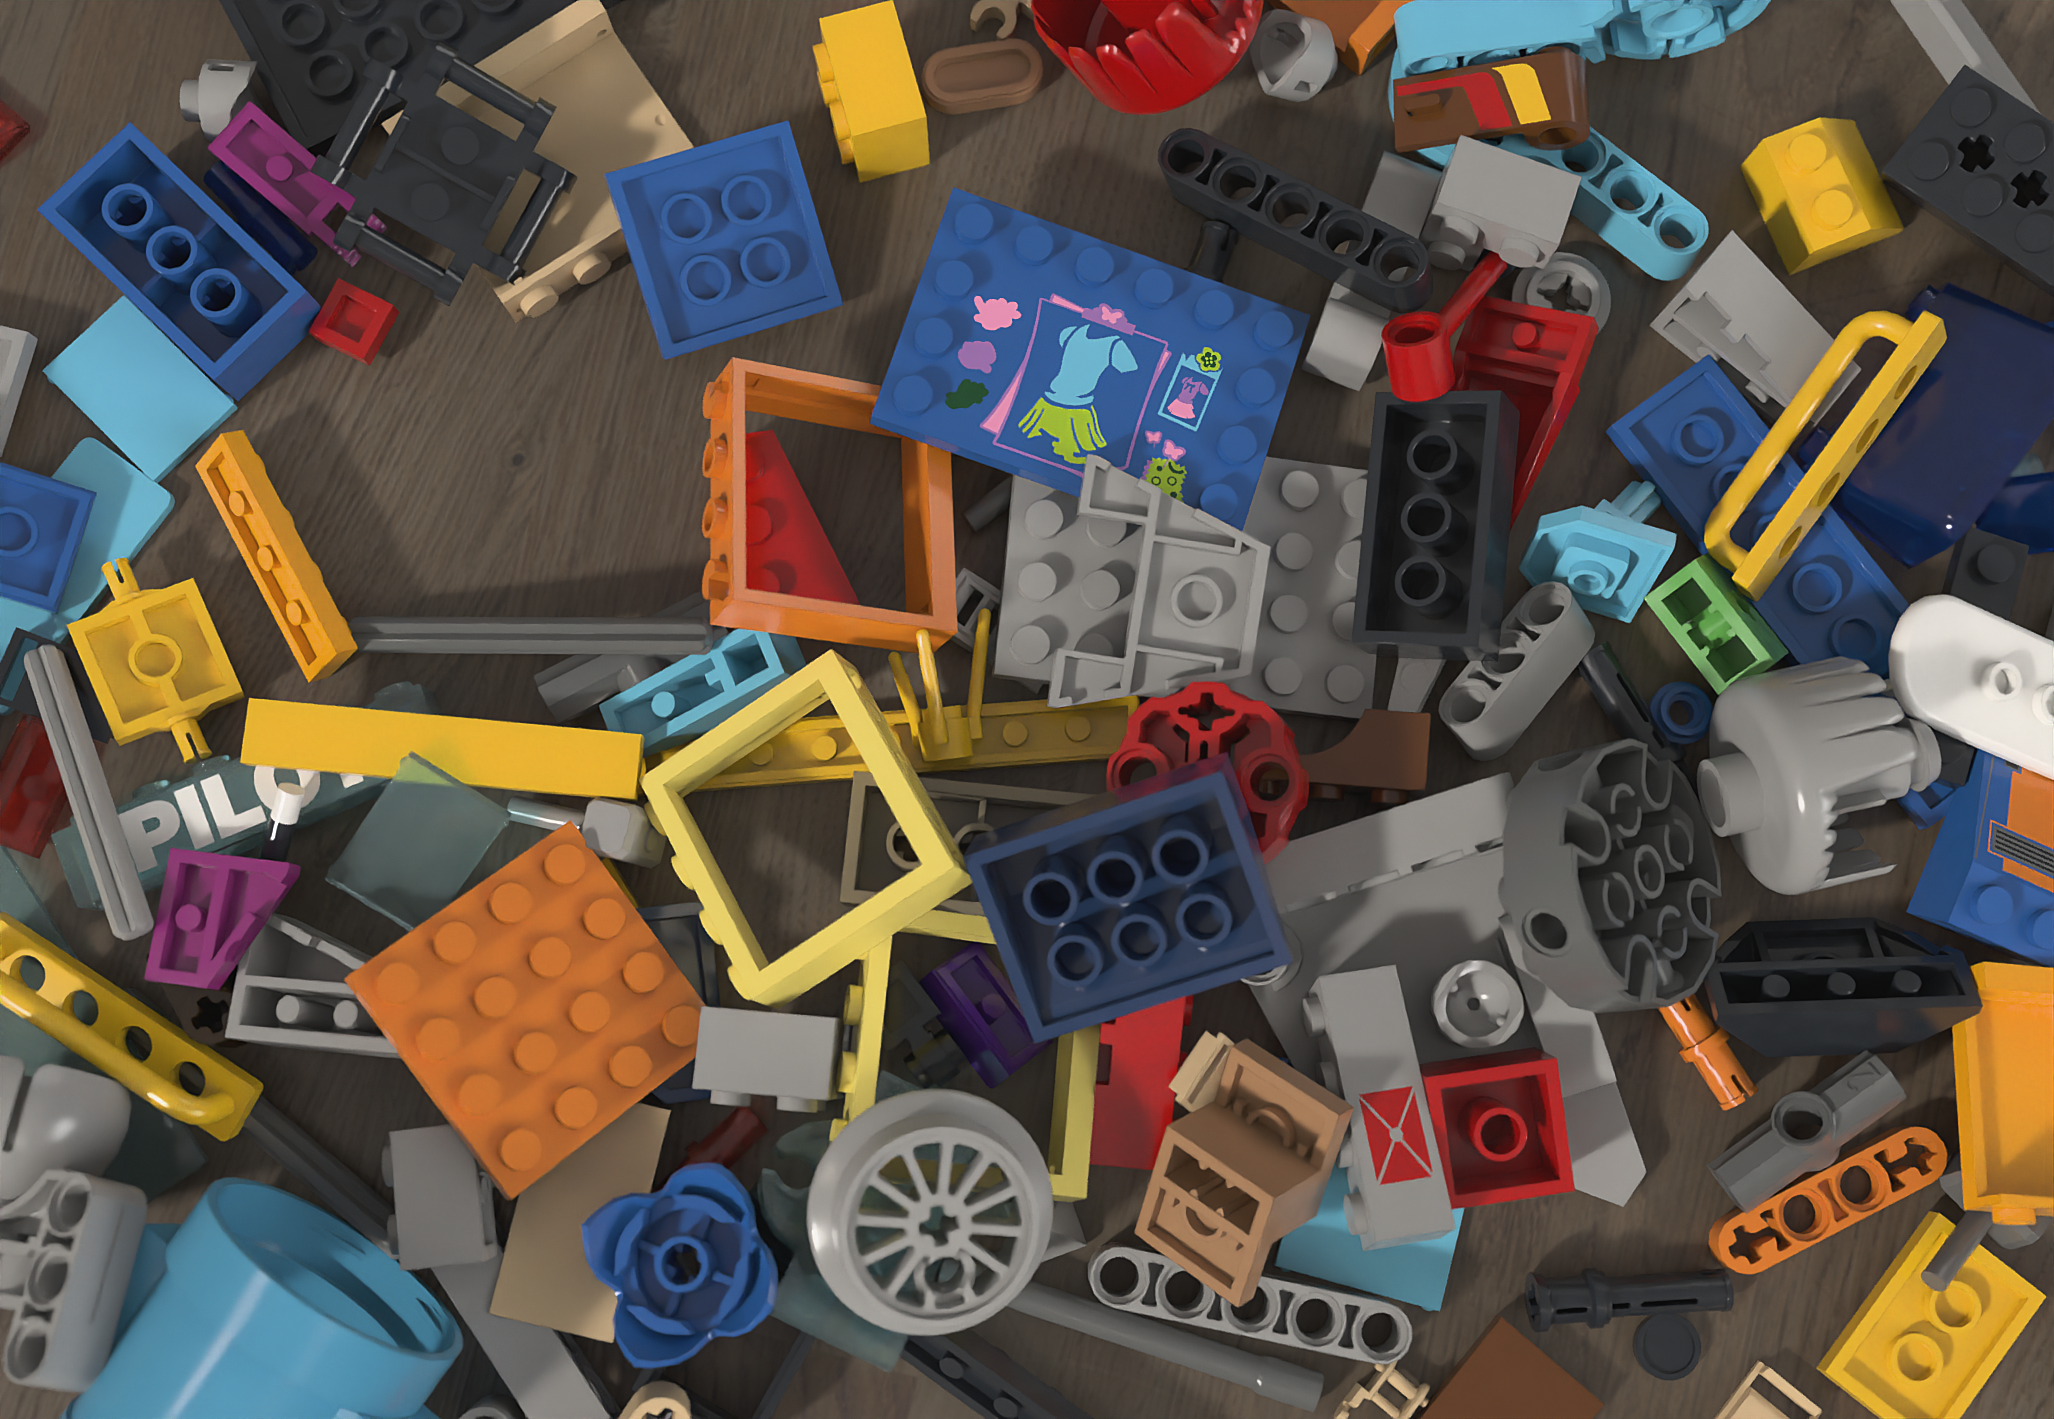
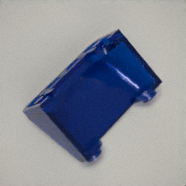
(1953, 432)

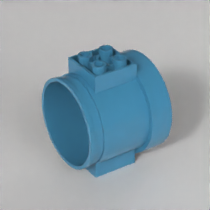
(269, 1317)

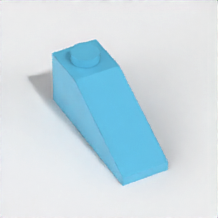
(703, 689)

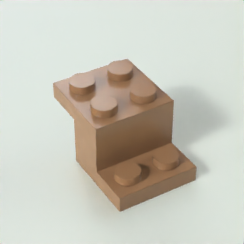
(1242, 1171)

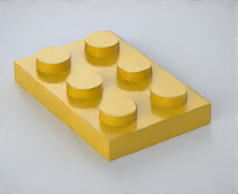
(1928, 1349)

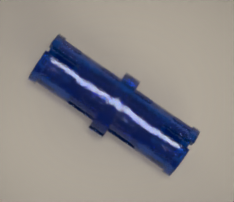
(261, 219)

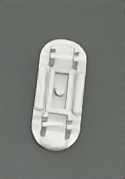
(1976, 679)

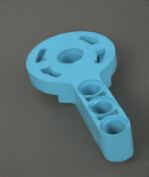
(1476, 32)
(1610, 176)

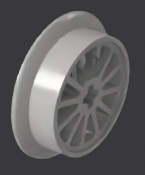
(893, 1130)

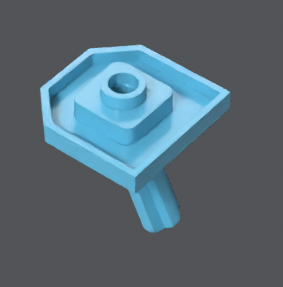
(1601, 552)

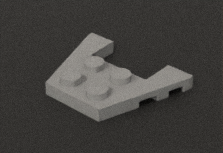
(1190, 602)

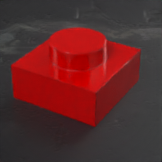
(353, 322)

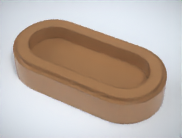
(982, 76)

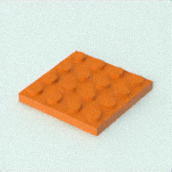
(534, 1008)

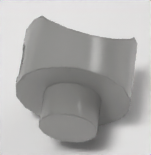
(1293, 62)
(218, 94)
(1476, 1004)

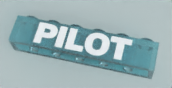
(225, 807)

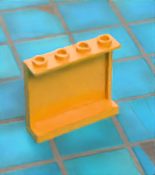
(2007, 1094)

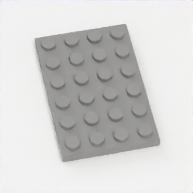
(1075, 576)

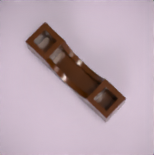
(1379, 758)

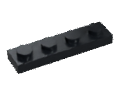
(1985, 574)

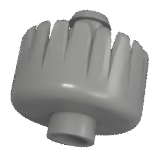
(1797, 756)

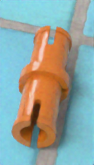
(1709, 1051)

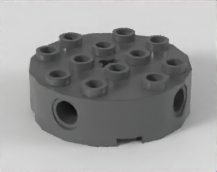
(1610, 878)

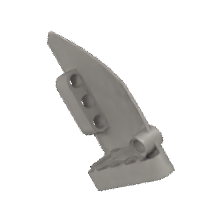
(1424, 896)

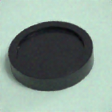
(1667, 1346)

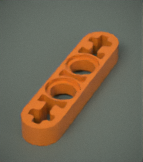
(1831, 1208)

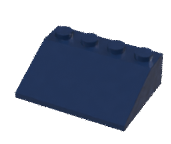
(1129, 898)

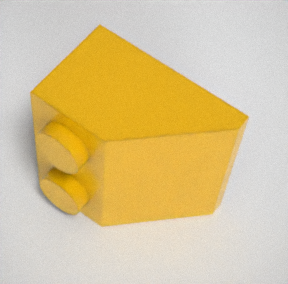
(1819, 192)

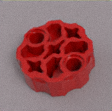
(1267, 747)

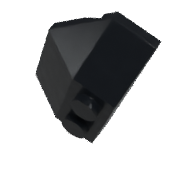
(1836, 987)

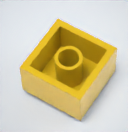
(872, 92)

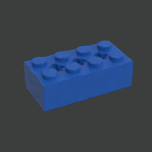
(182, 261)

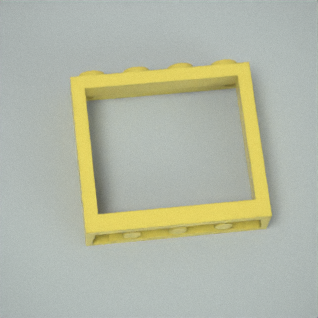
(866, 926)
(1073, 1079)

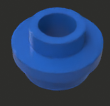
(1697, 706)

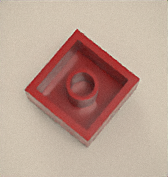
(1499, 1126)

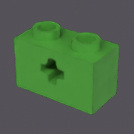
(1715, 623)

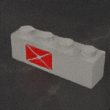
(1390, 1135)

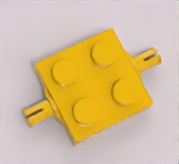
(155, 661)

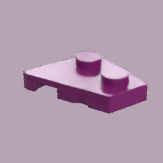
(212, 914)

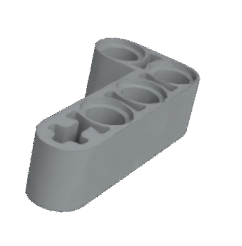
(1350, 324)

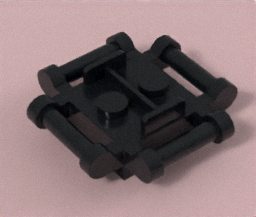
(443, 173)

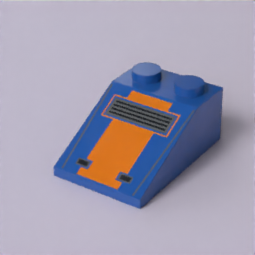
(1995, 862)

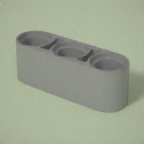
(1537, 652)

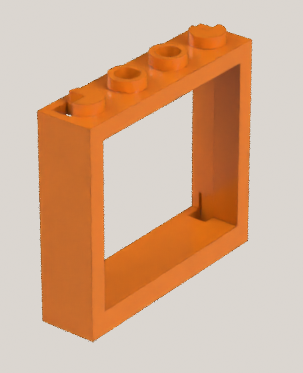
(926, 515)

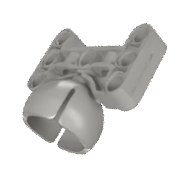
(74, 1275)

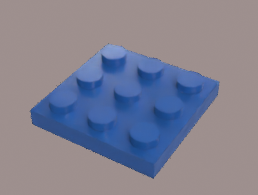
(724, 239)

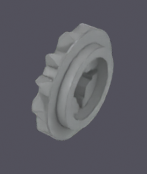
(1586, 286)

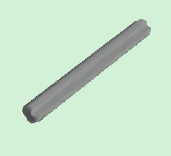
(88, 793)

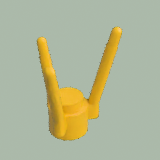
(941, 729)

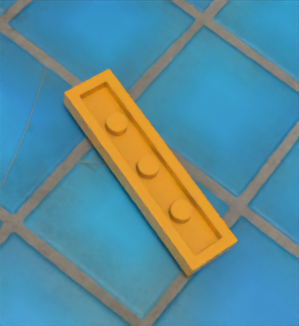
(276, 555)

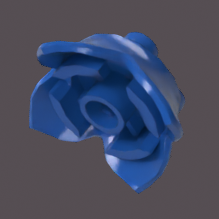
(634, 1252)

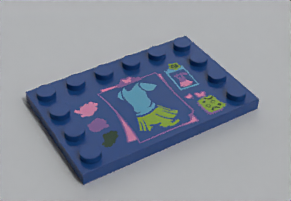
(1069, 347)

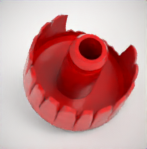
(1148, 52)

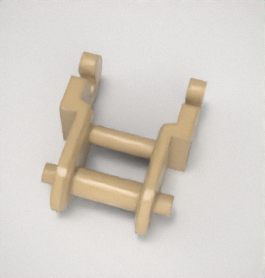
(1415, 1395)

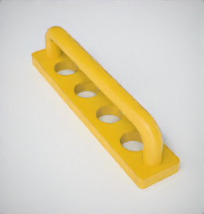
(1916, 349)
(228, 1088)

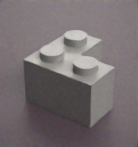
(1497, 205)
(769, 1055)
(439, 1200)

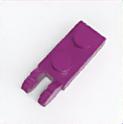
(281, 173)

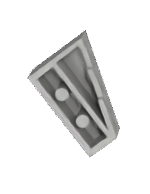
(1750, 330)
(296, 993)

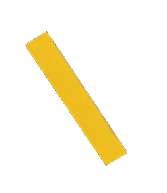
(466, 748)

